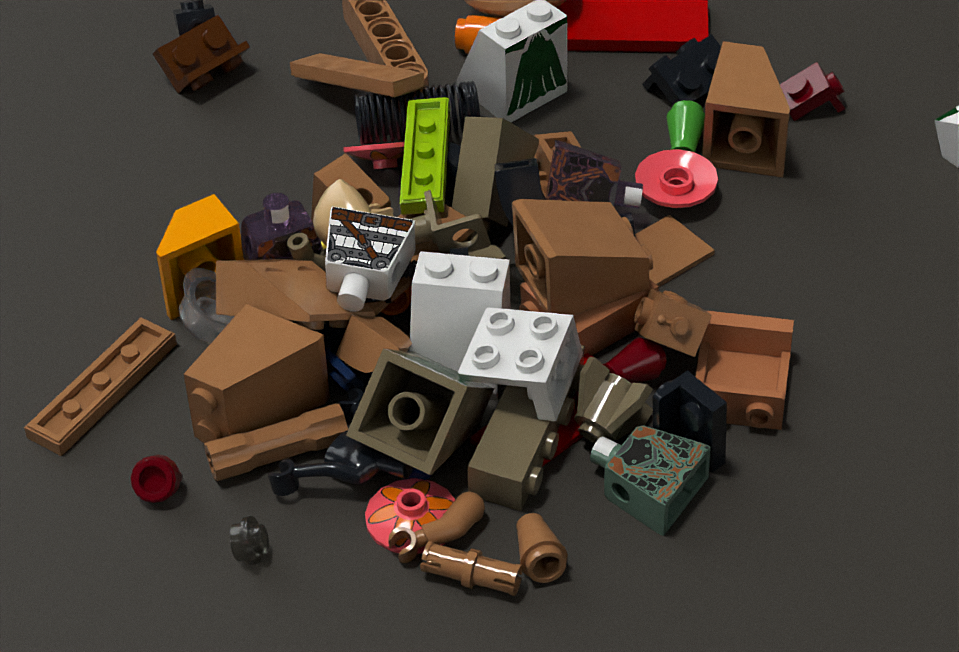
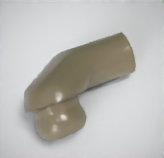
(302, 250)

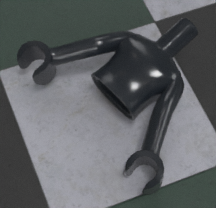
(344, 459)

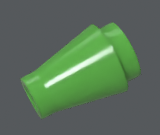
(685, 125)

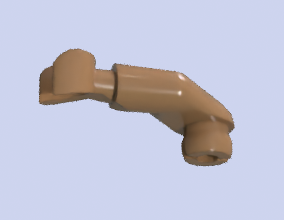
(454, 524)

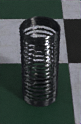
(465, 93)

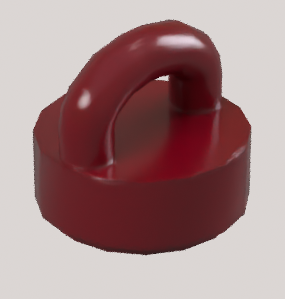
(155, 478)

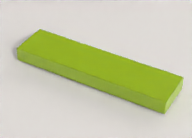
(425, 154)

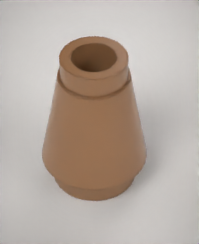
(540, 549)

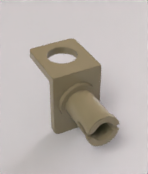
(430, 227)

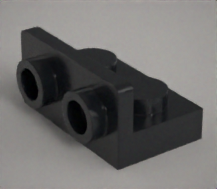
(692, 412)

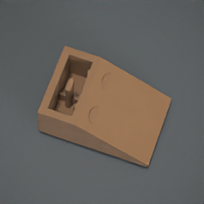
(283, 288)

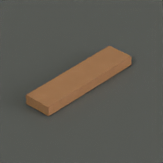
(357, 75)
(100, 386)

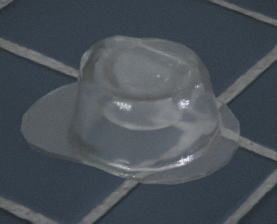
(199, 306)

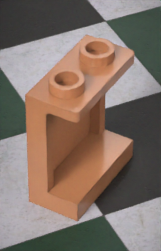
(747, 366)

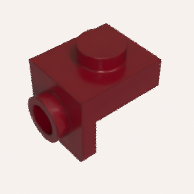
(811, 89)

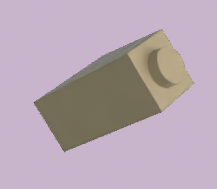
(483, 144)

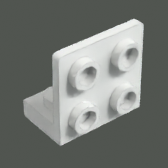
(527, 352)

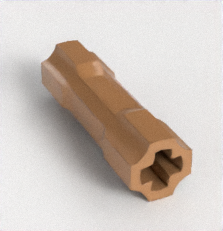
(275, 442)

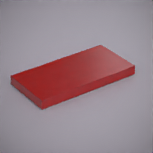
(634, 24)

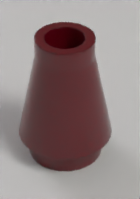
(638, 361)

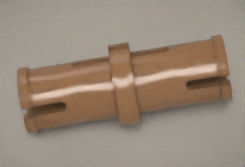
(471, 568)

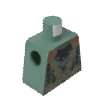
(652, 474)

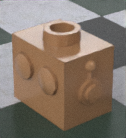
(671, 321)

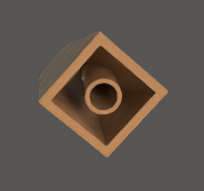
(746, 113)
(577, 254)
(256, 375)

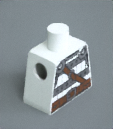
(366, 255)

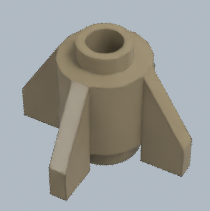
(609, 403)

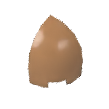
(366, 339)

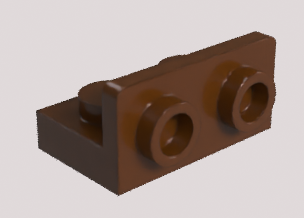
(199, 53)

